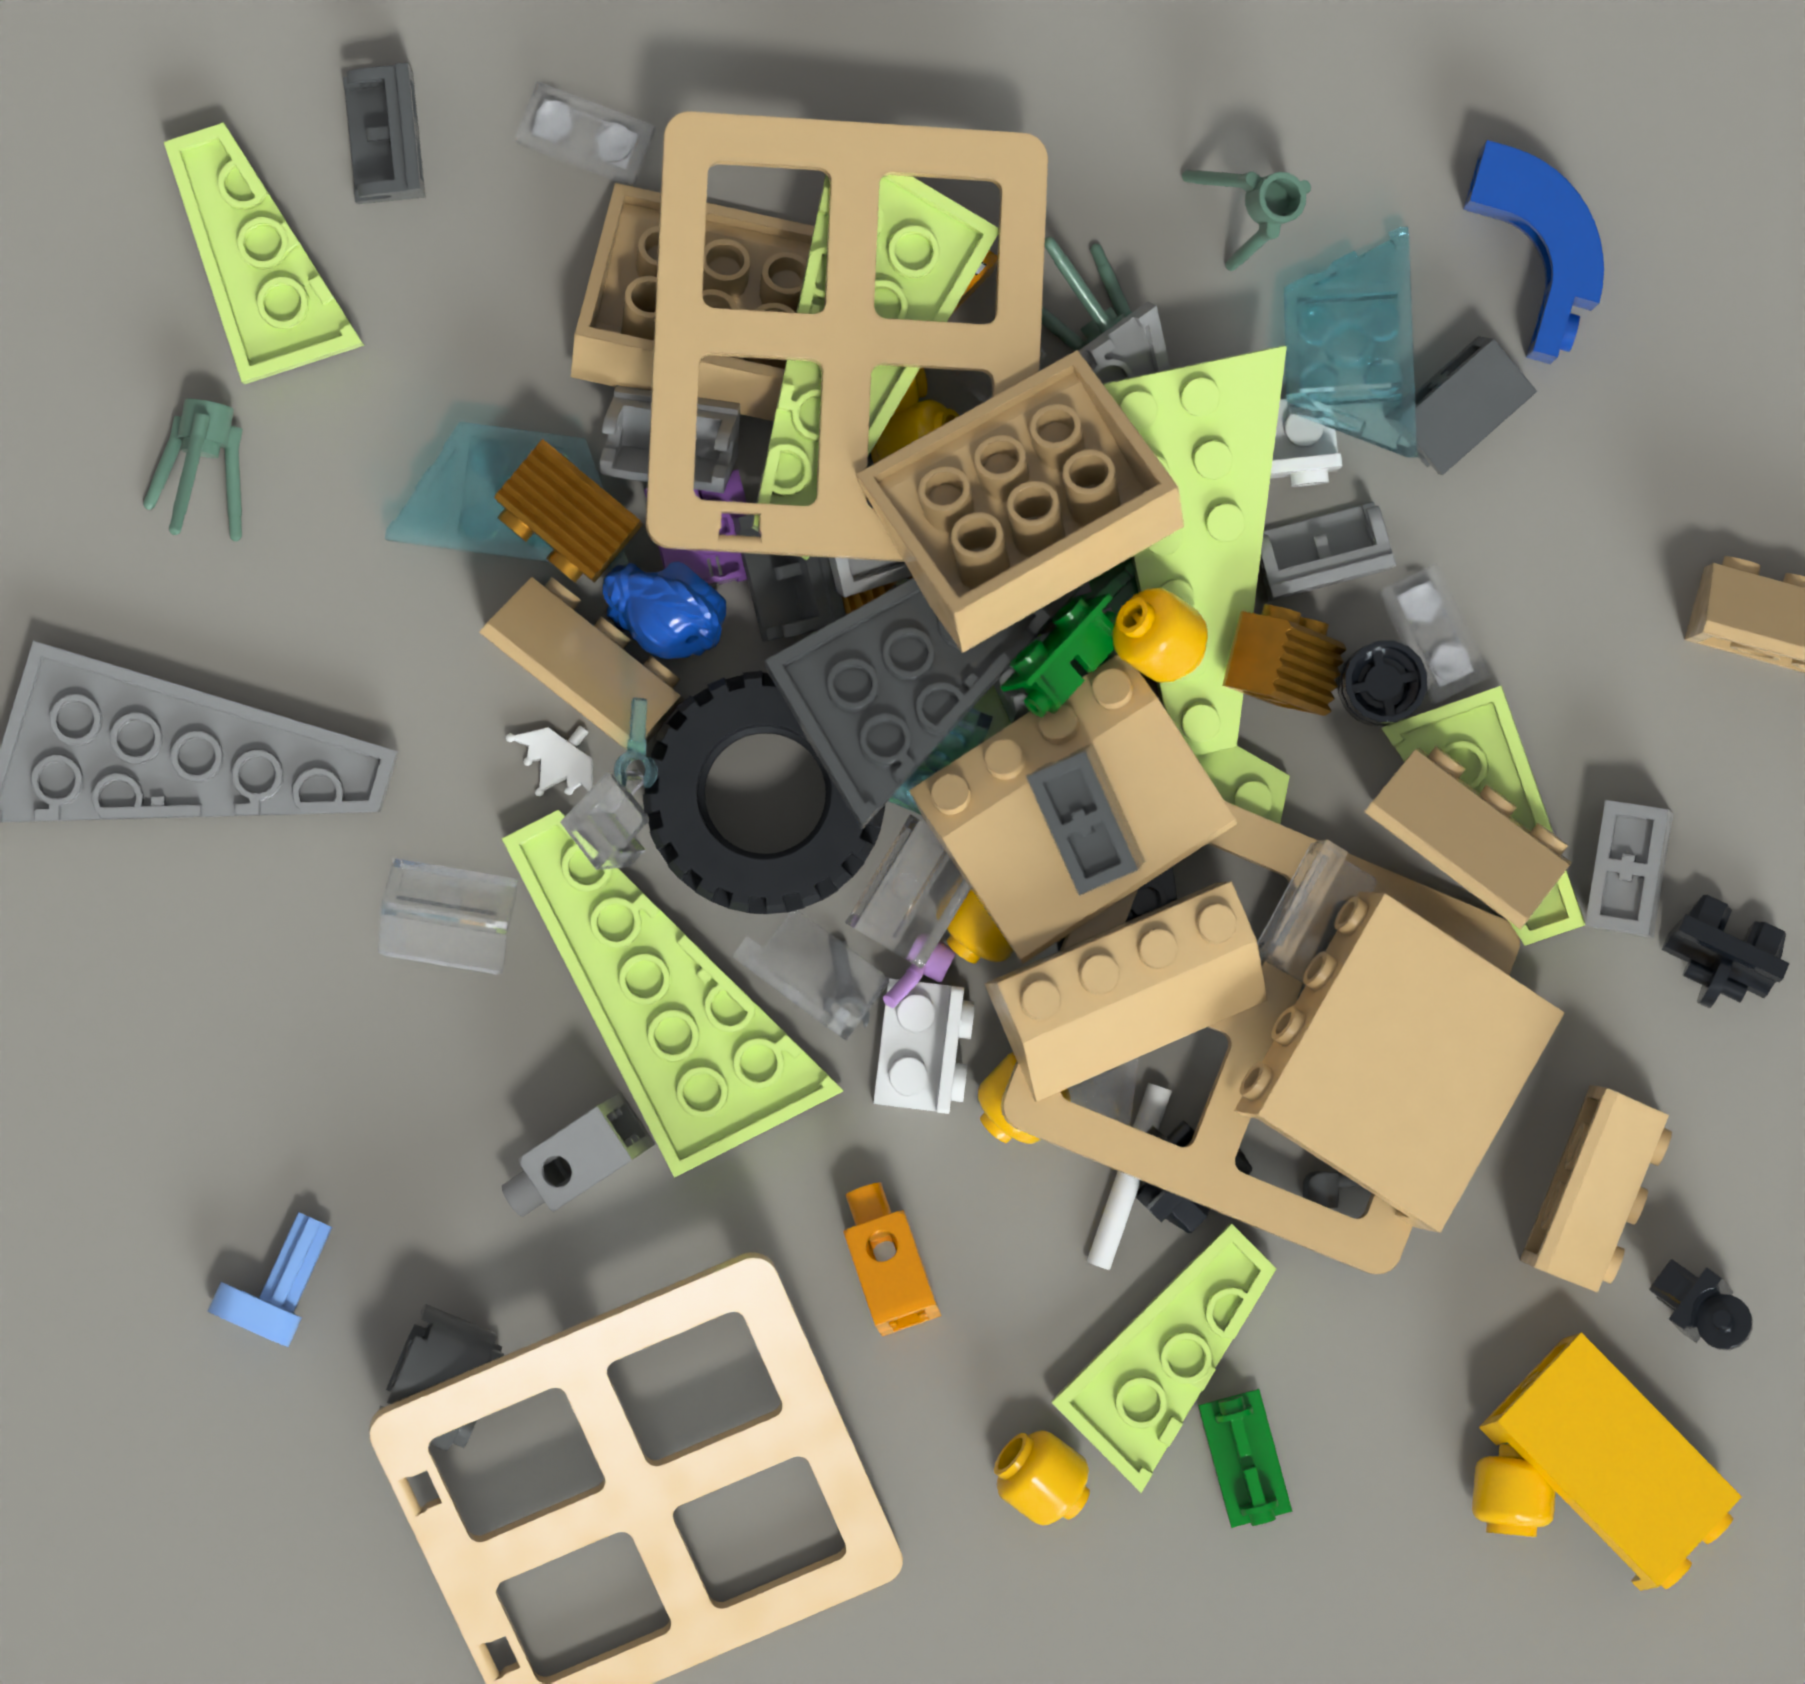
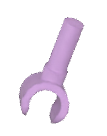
(934, 968)

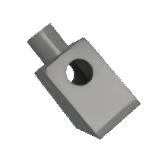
(593, 1148)

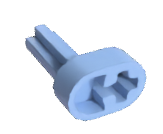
(273, 1311)

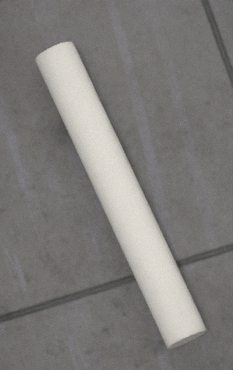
(1125, 1186)

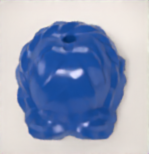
(666, 610)

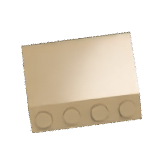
(747, 266)
(1022, 500)
(1001, 840)

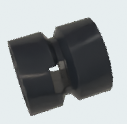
(1382, 683)

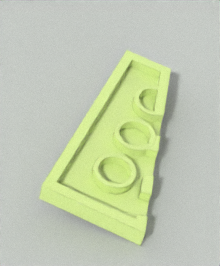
(259, 274)
(1486, 742)
(1154, 1370)

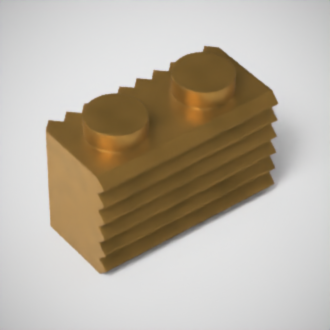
(566, 512)
(1284, 660)

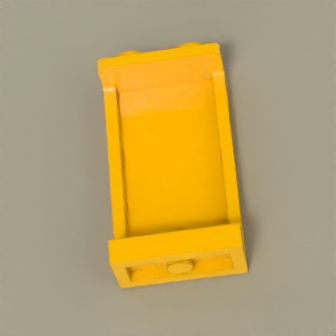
(1615, 1461)

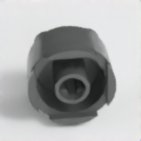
(438, 1354)

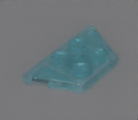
(1355, 346)
(456, 494)

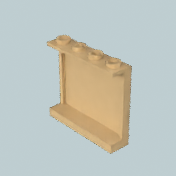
(1399, 1058)

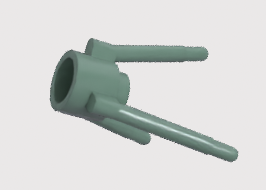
(1268, 201)
(1102, 319)
(201, 433)

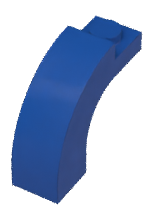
(1558, 222)

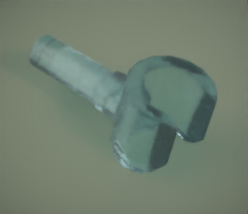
(636, 746)

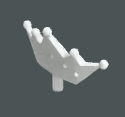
(558, 758)

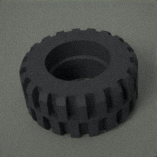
(687, 835)

